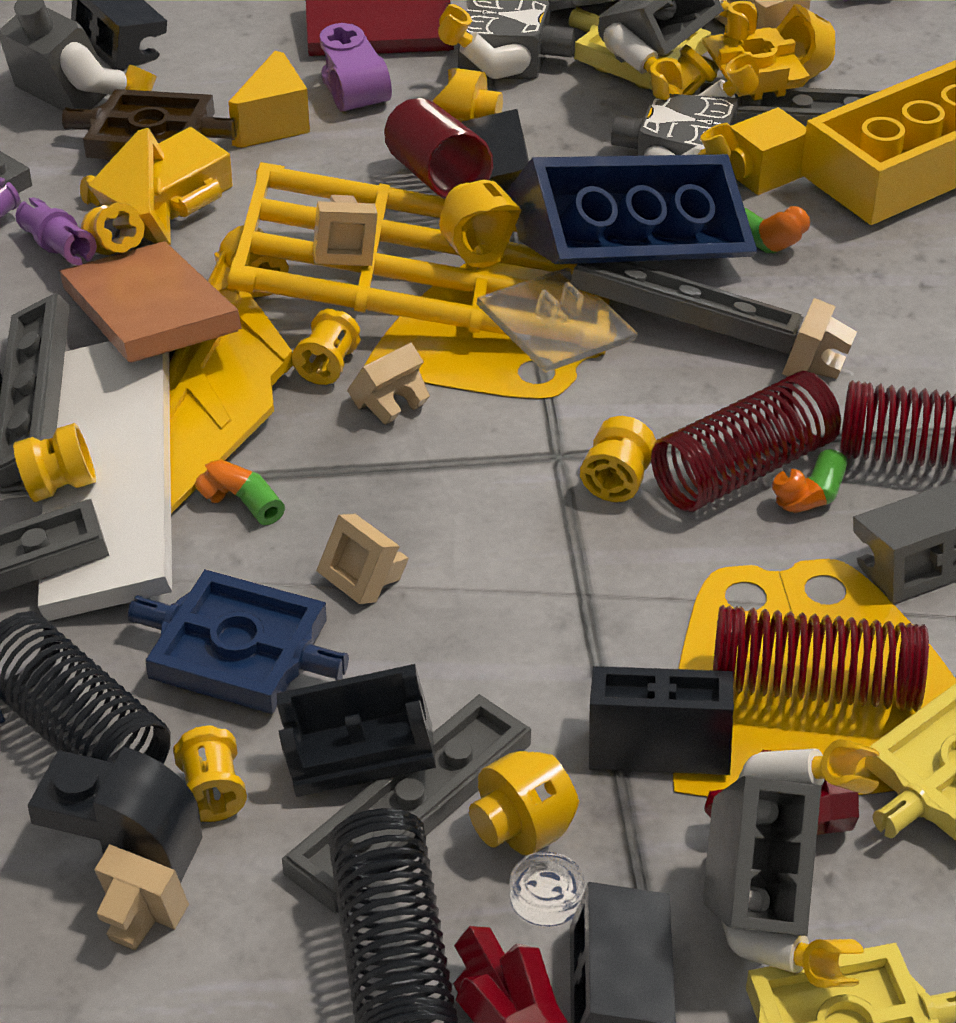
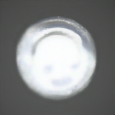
(546, 889)

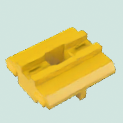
(773, 55)

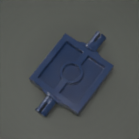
(237, 640)

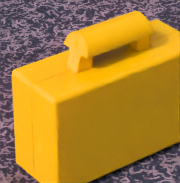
(191, 173)

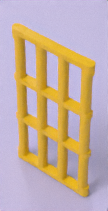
(361, 296)

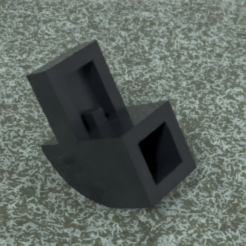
(122, 804)

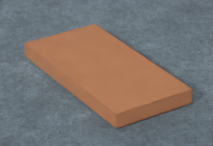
(150, 301)

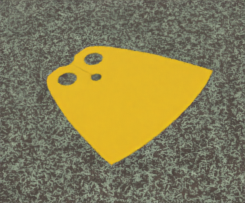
(791, 723)

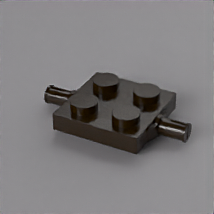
(132, 110)

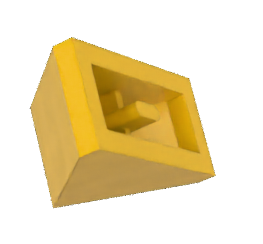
(270, 104)
(131, 181)

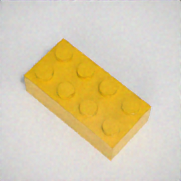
(887, 147)

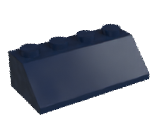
(631, 208)

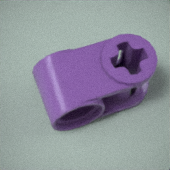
(353, 68)

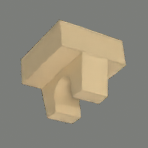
(344, 232)
(816, 339)
(389, 376)
(360, 559)
(137, 896)

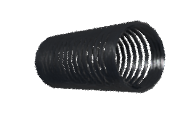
(42, 669)
(382, 861)

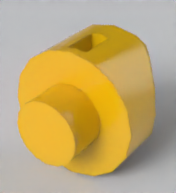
(813, 38)
(468, 96)
(479, 222)
(513, 810)

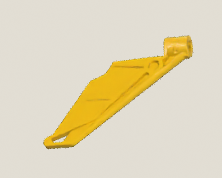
(224, 383)

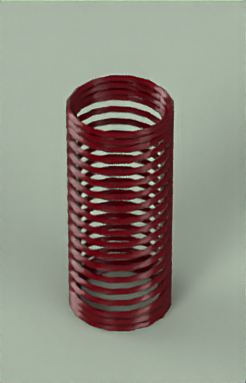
(415, 133)
(863, 395)
(704, 464)
(912, 661)

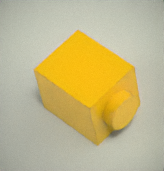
(768, 150)

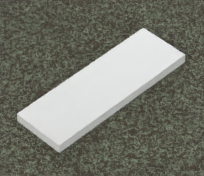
(127, 432)

